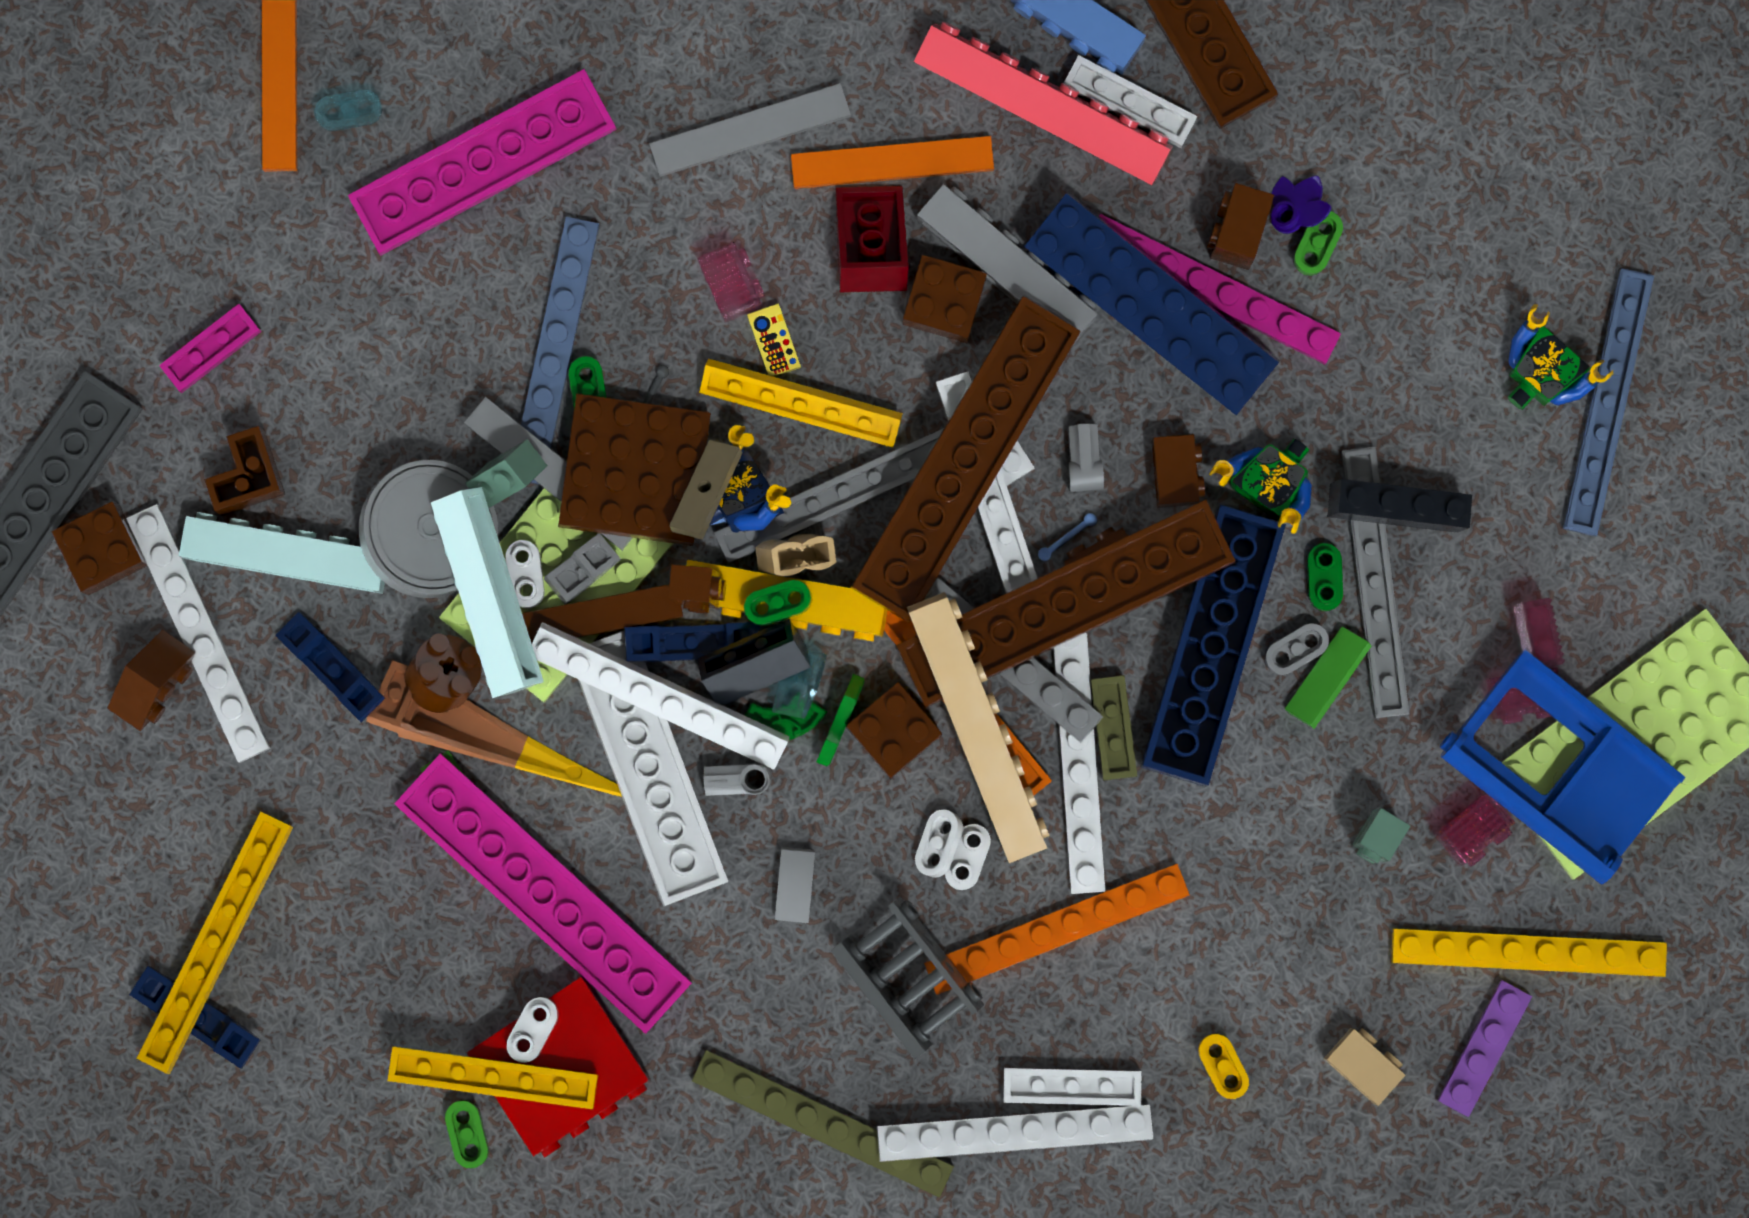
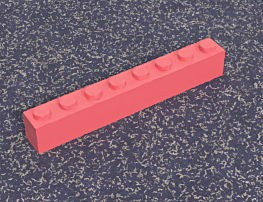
(1043, 103)

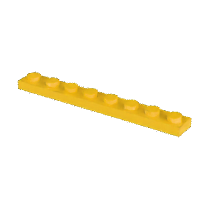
(214, 943)
(1529, 952)

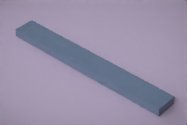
(1608, 402)

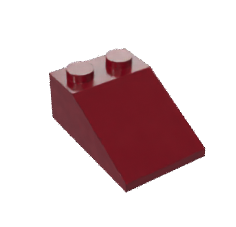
(871, 239)

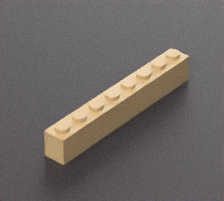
(977, 727)

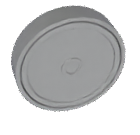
(401, 530)

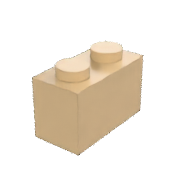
(1365, 1066)

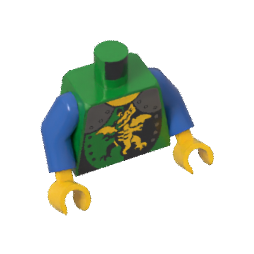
(1547, 367)
(1271, 480)

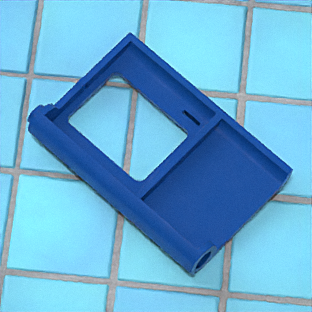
(1601, 795)

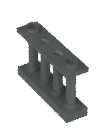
(875, 981)

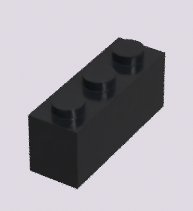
(754, 663)

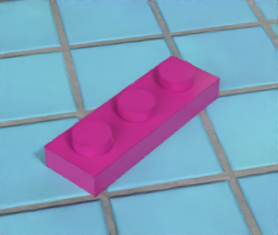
(210, 348)

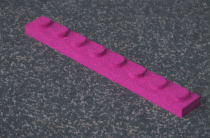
(1239, 300)

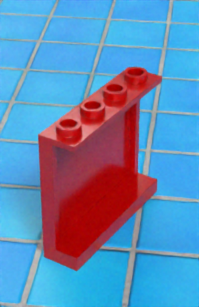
(581, 1043)

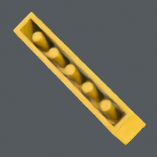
(831, 606)

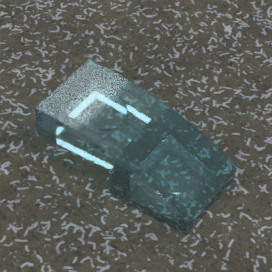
(798, 691)

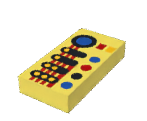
(773, 340)

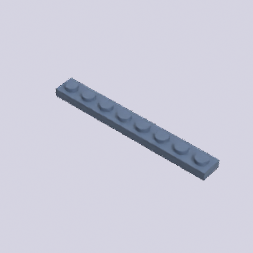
(559, 329)

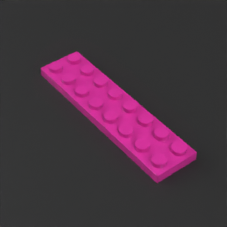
(482, 162)

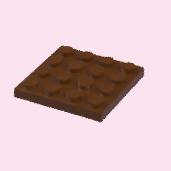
(630, 467)

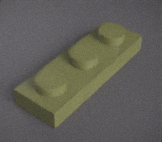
(1114, 729)

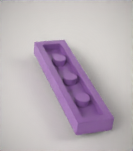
(1484, 1048)

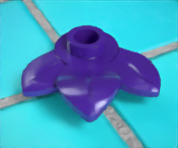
(1301, 201)

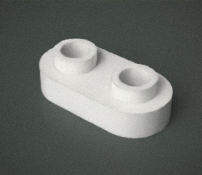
(526, 573)
(935, 843)
(969, 857)
(534, 1031)

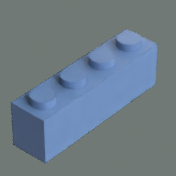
(1088, 28)

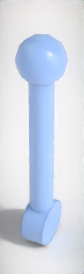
(1045, 553)

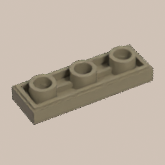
(705, 489)

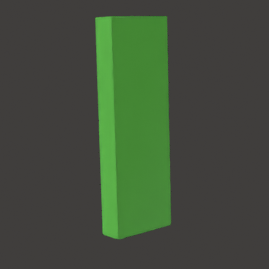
(1328, 677)

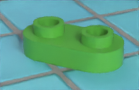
(1319, 245)
(464, 1134)

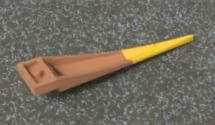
(475, 734)

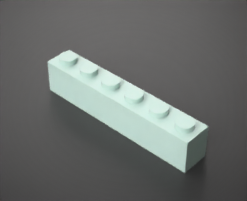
(277, 553)
(486, 592)

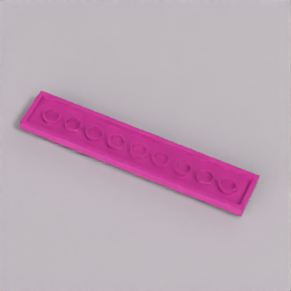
(543, 893)

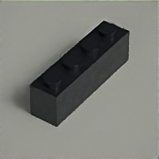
(1399, 505)

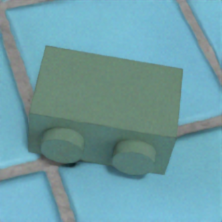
(508, 473)
(1380, 836)

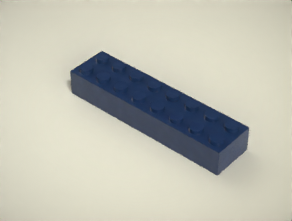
(1152, 303)
(1212, 651)

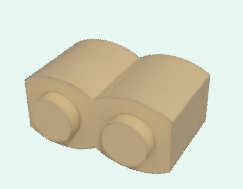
(795, 554)

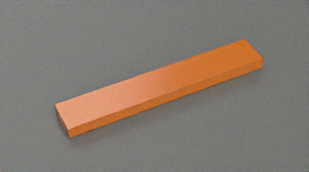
(279, 85)
(892, 162)

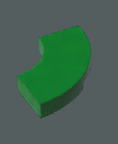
(840, 720)
(788, 725)

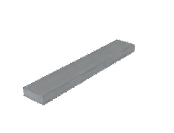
(750, 130)
(505, 433)

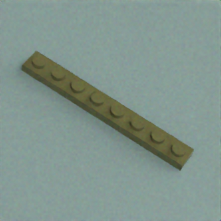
(815, 1120)

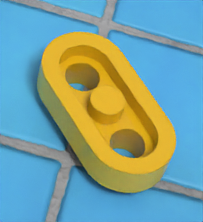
(1223, 1065)

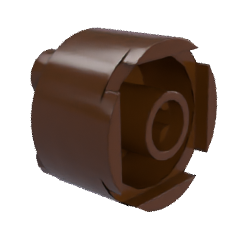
(443, 673)

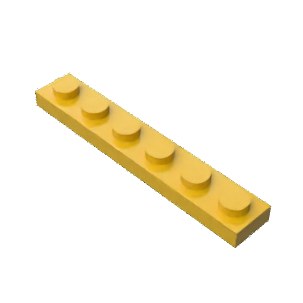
(800, 402)
(492, 1077)

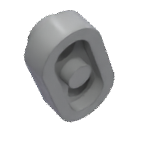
(1296, 649)

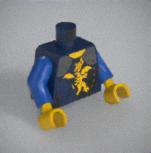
(749, 499)

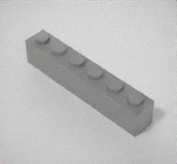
(997, 254)

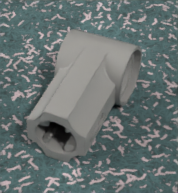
(1085, 464)
(733, 779)

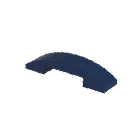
(682, 642)
(330, 666)
(212, 1026)

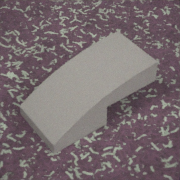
(582, 569)
(795, 884)

